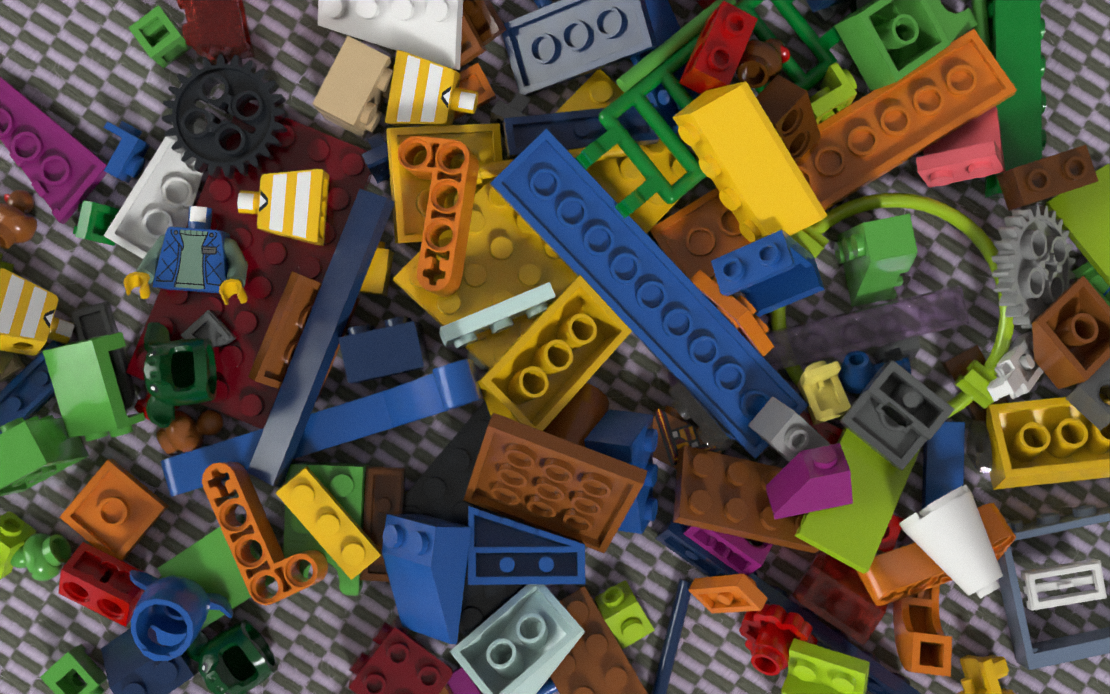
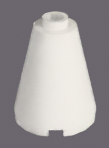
(957, 541)

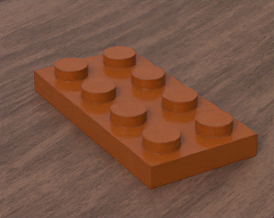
(731, 498)
(597, 659)

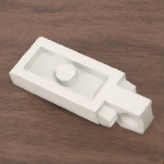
(1016, 370)

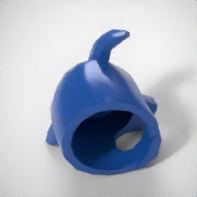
(174, 610)

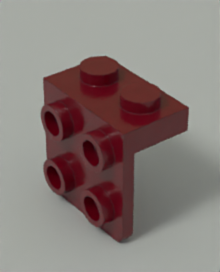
(398, 665)

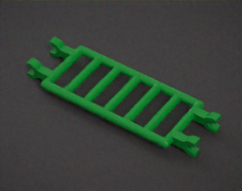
(664, 75)

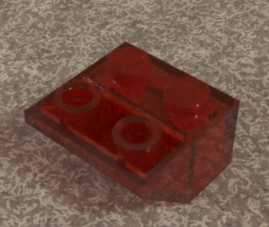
(217, 28)
(839, 597)

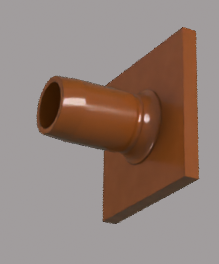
(553, 478)

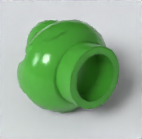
(42, 555)

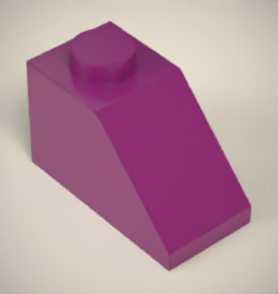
(811, 482)

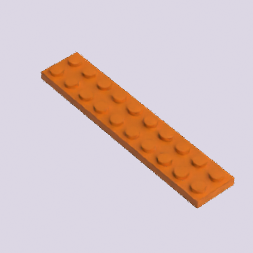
(857, 145)

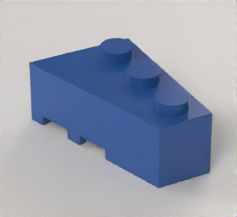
(633, 441)
(519, 554)

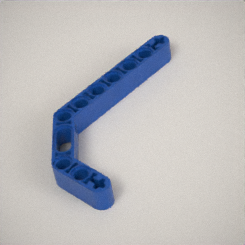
(421, 398)

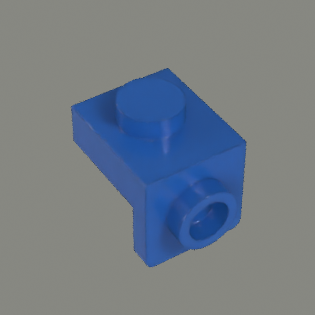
(128, 157)

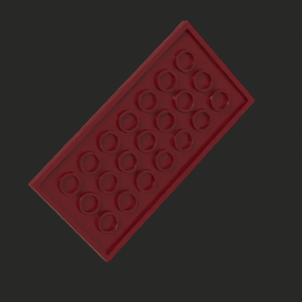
(268, 257)

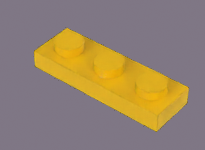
(329, 522)

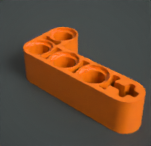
(438, 218)
(256, 528)
(913, 571)

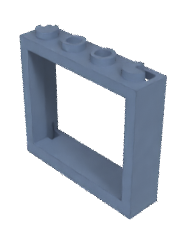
(1059, 649)

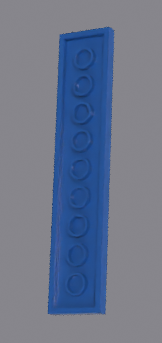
(643, 287)

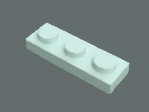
(497, 317)

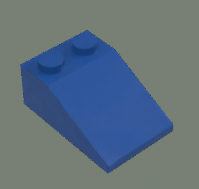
(427, 572)

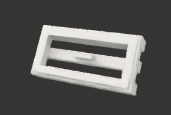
(1032, 589)

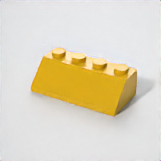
(748, 162)
(553, 357)
(1045, 443)

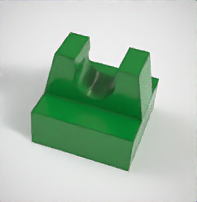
(94, 222)

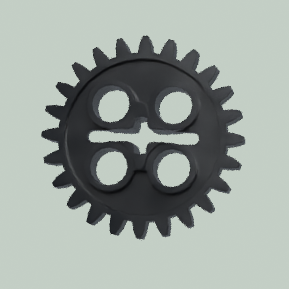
(241, 87)

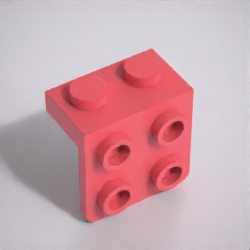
(965, 153)

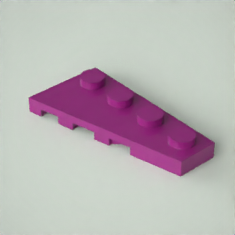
(50, 156)

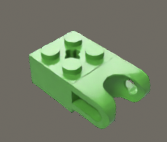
(899, 36)
(348, 486)

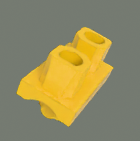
(983, 674)

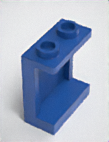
(769, 272)

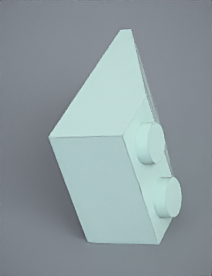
(519, 643)

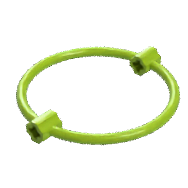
(975, 382)

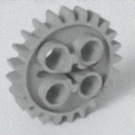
(1031, 263)

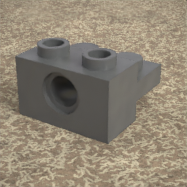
(896, 414)

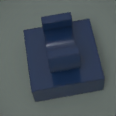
(377, 158)

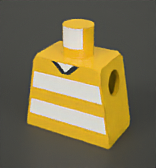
(426, 93)
(290, 204)
(28, 316)

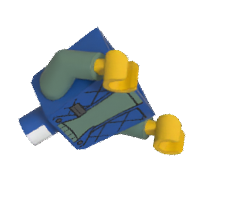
(193, 261)

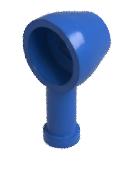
(859, 370)

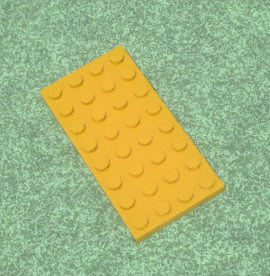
(511, 258)

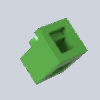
(160, 37)
(63, 675)

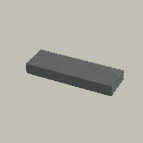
(100, 321)

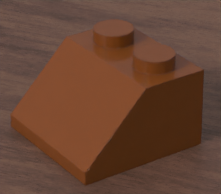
(1073, 335)

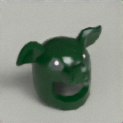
(176, 373)
(233, 659)

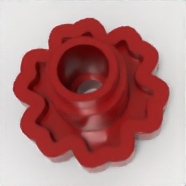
(771, 635)

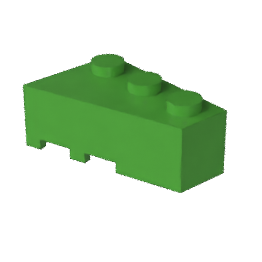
(875, 257)

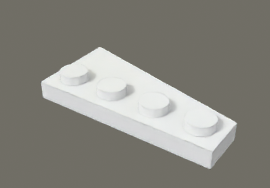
(414, 26)
(158, 199)

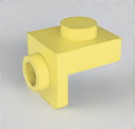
(823, 391)

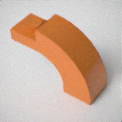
(919, 634)

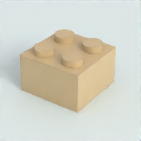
(355, 88)

